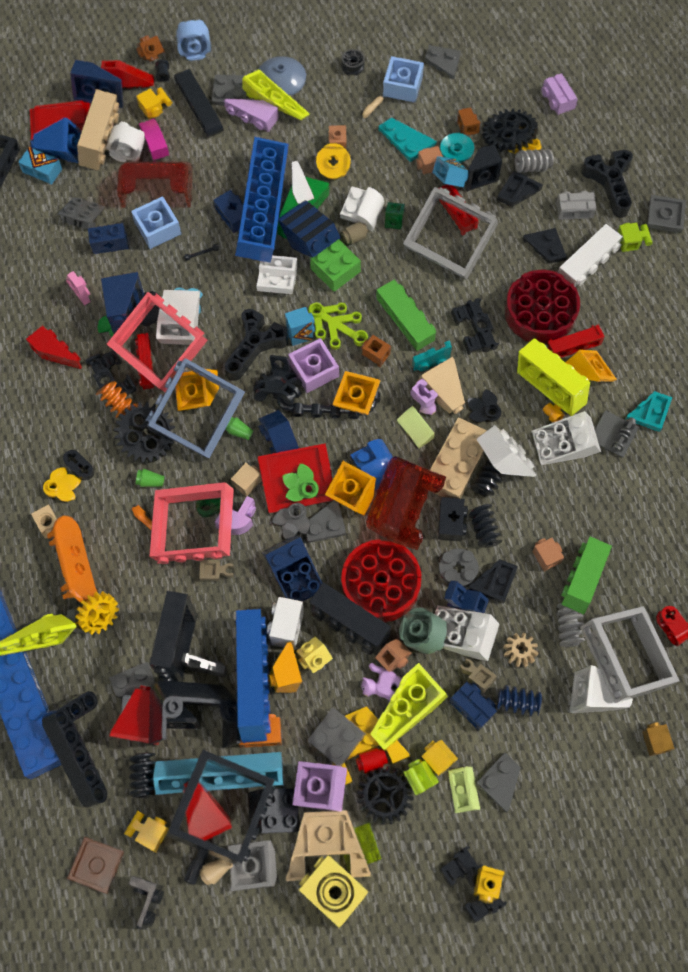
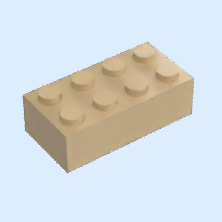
(97, 130)
(459, 458)

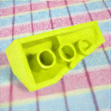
(261, 87)
(45, 632)
(410, 704)

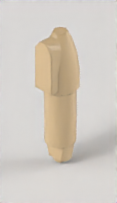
(370, 108)

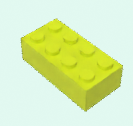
(553, 377)

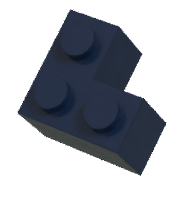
(278, 431)

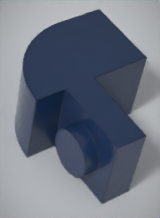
(465, 599)

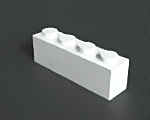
(590, 255)

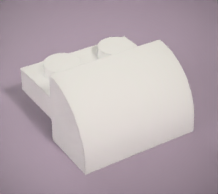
(363, 207)
(278, 275)

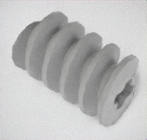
(533, 160)
(569, 626)

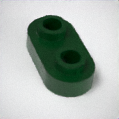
(214, 505)

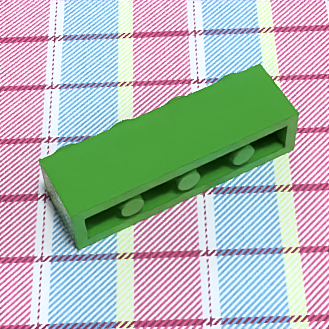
(406, 315)
(586, 575)

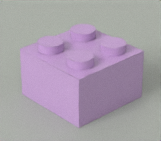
(314, 365)
(320, 786)

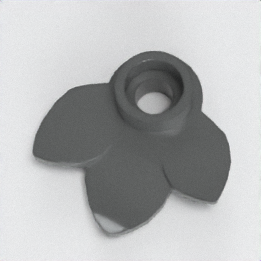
(291, 523)

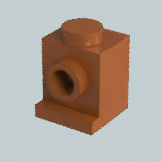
(468, 122)
(376, 344)

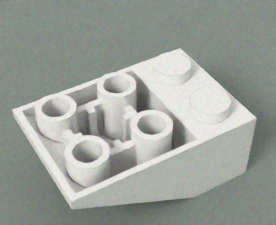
(187, 305)
(566, 439)
(505, 453)
(468, 632)

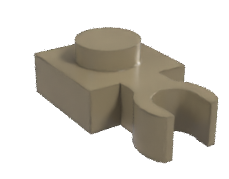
(211, 570)
(478, 675)

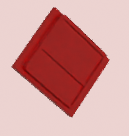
(46, 115)
(278, 464)

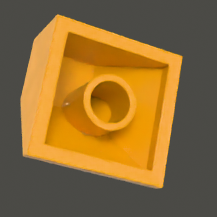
(591, 366)
(195, 391)
(356, 392)
(352, 488)
(285, 672)

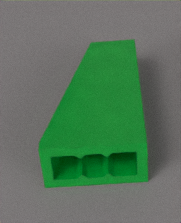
(320, 192)

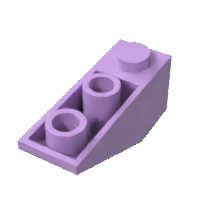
(257, 112)

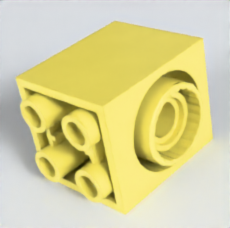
(318, 886)

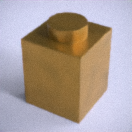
(657, 739)

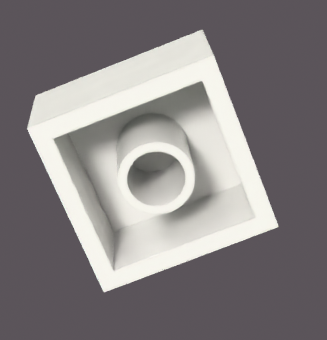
(286, 622)

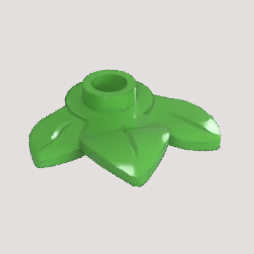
(298, 482)

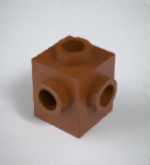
(154, 45)

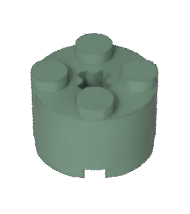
(423, 631)

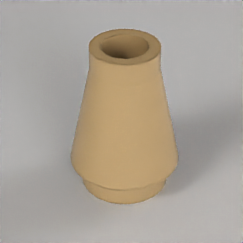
(214, 871)

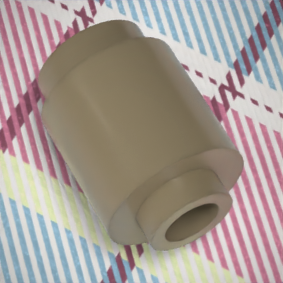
(354, 233)

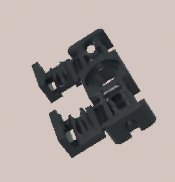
(483, 336)
(100, 368)
(468, 865)

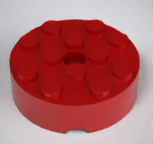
(387, 561)

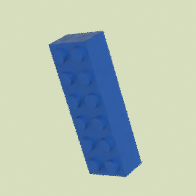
(252, 676)

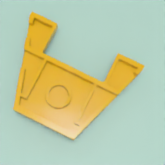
(366, 722)

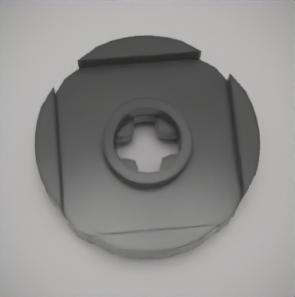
(461, 557)

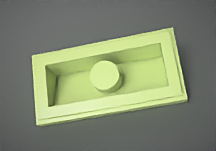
(416, 427)
(463, 789)

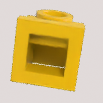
(488, 874)

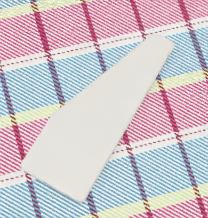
(300, 186)

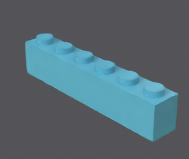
(172, 774)

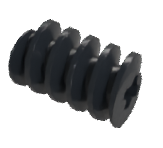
(487, 480)
(483, 526)
(142, 775)

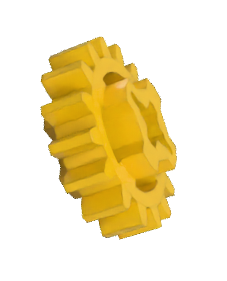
(97, 612)

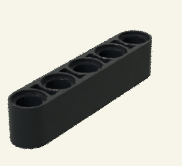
(198, 103)

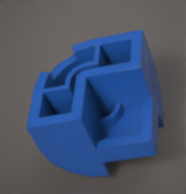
(373, 459)

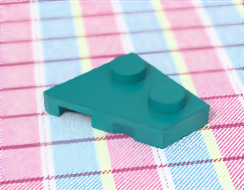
(431, 357)
(652, 411)

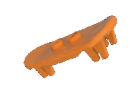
(72, 559)

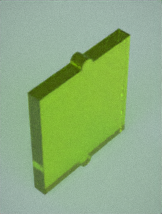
(367, 844)

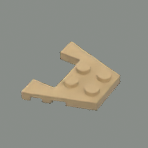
(326, 835)

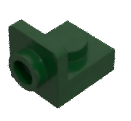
(394, 215)

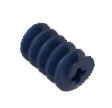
(519, 700)

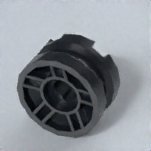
(353, 62)

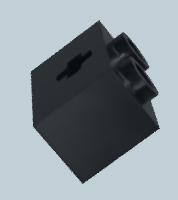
(452, 508)

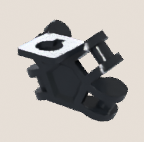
(278, 381)

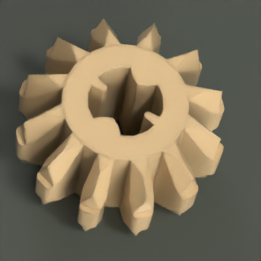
(513, 651)

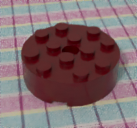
(542, 306)

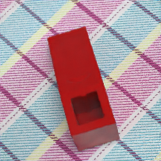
(129, 75)
(49, 348)

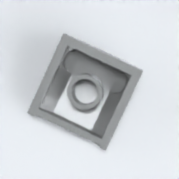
(258, 870)

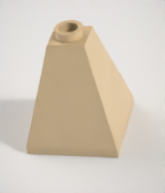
(446, 384)

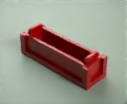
(462, 219)
(577, 341)

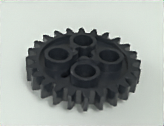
(510, 130)
(139, 448)

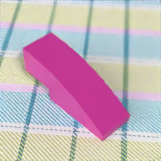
(154, 139)

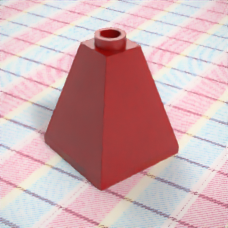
(134, 719)
(205, 814)

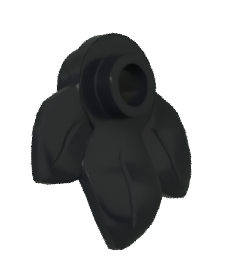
(482, 407)

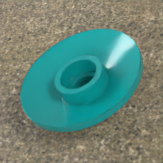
(457, 142)

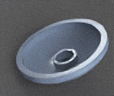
(285, 73)

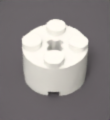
(125, 142)

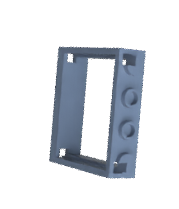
(223, 421)

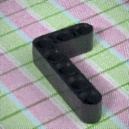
(71, 749)

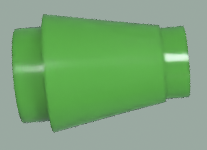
(239, 429)
(149, 479)

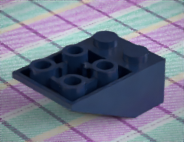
(293, 569)

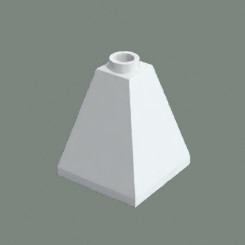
(592, 693)

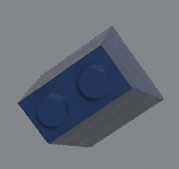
(308, 229)
(121, 297)

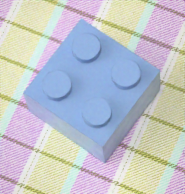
(403, 79)
(156, 222)

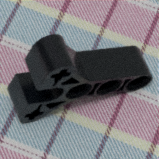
(611, 178)
(274, 337)

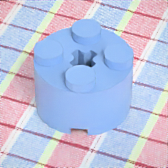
(193, 39)

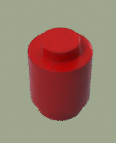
(371, 760)

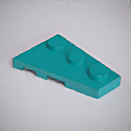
(405, 138)

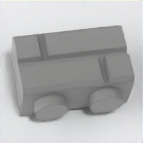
(576, 205)

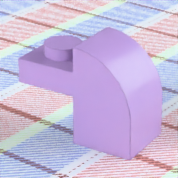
(240, 520)

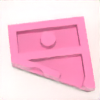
(79, 287)

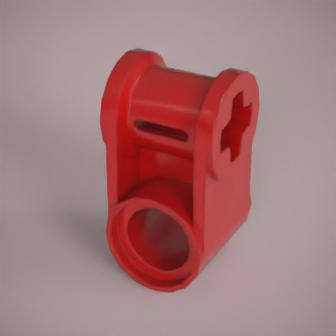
(674, 627)

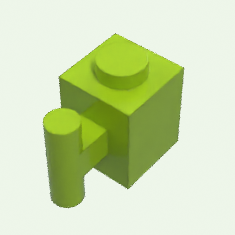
(633, 236)
(420, 776)

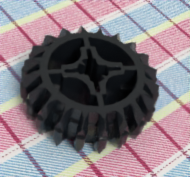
(400, 786)

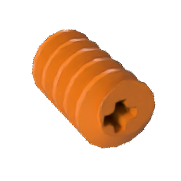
(115, 398)

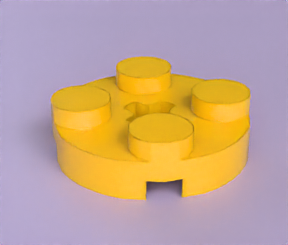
(326, 154)

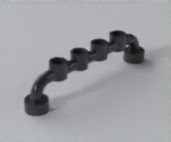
(317, 409)

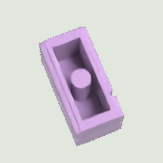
(559, 94)

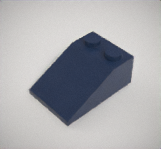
(88, 77)

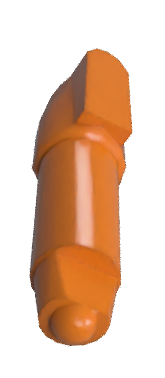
(140, 514)

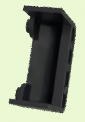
(168, 701)

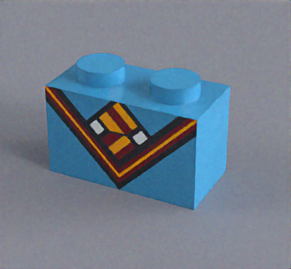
(40, 165)
(450, 171)
(299, 325)

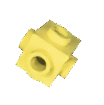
(313, 655)

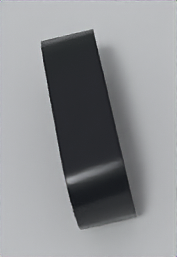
(75, 468)

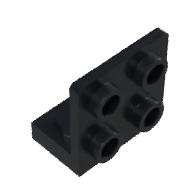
(280, 815)
(154, 897)

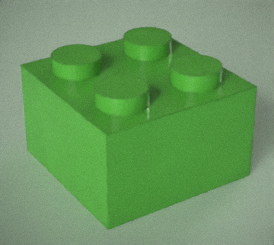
(335, 265)

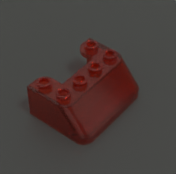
(178, 171)
(401, 500)

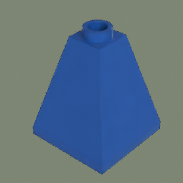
(59, 140)

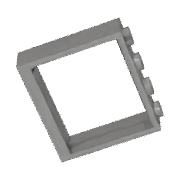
(459, 203)
(609, 664)

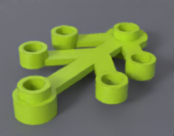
(336, 323)

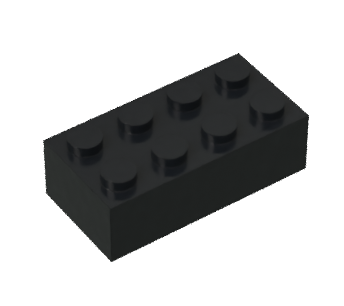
(349, 619)

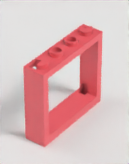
(133, 322)
(191, 493)

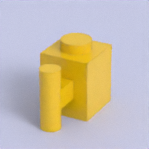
(151, 103)
(439, 756)
(150, 834)

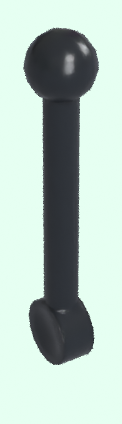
(215, 247)

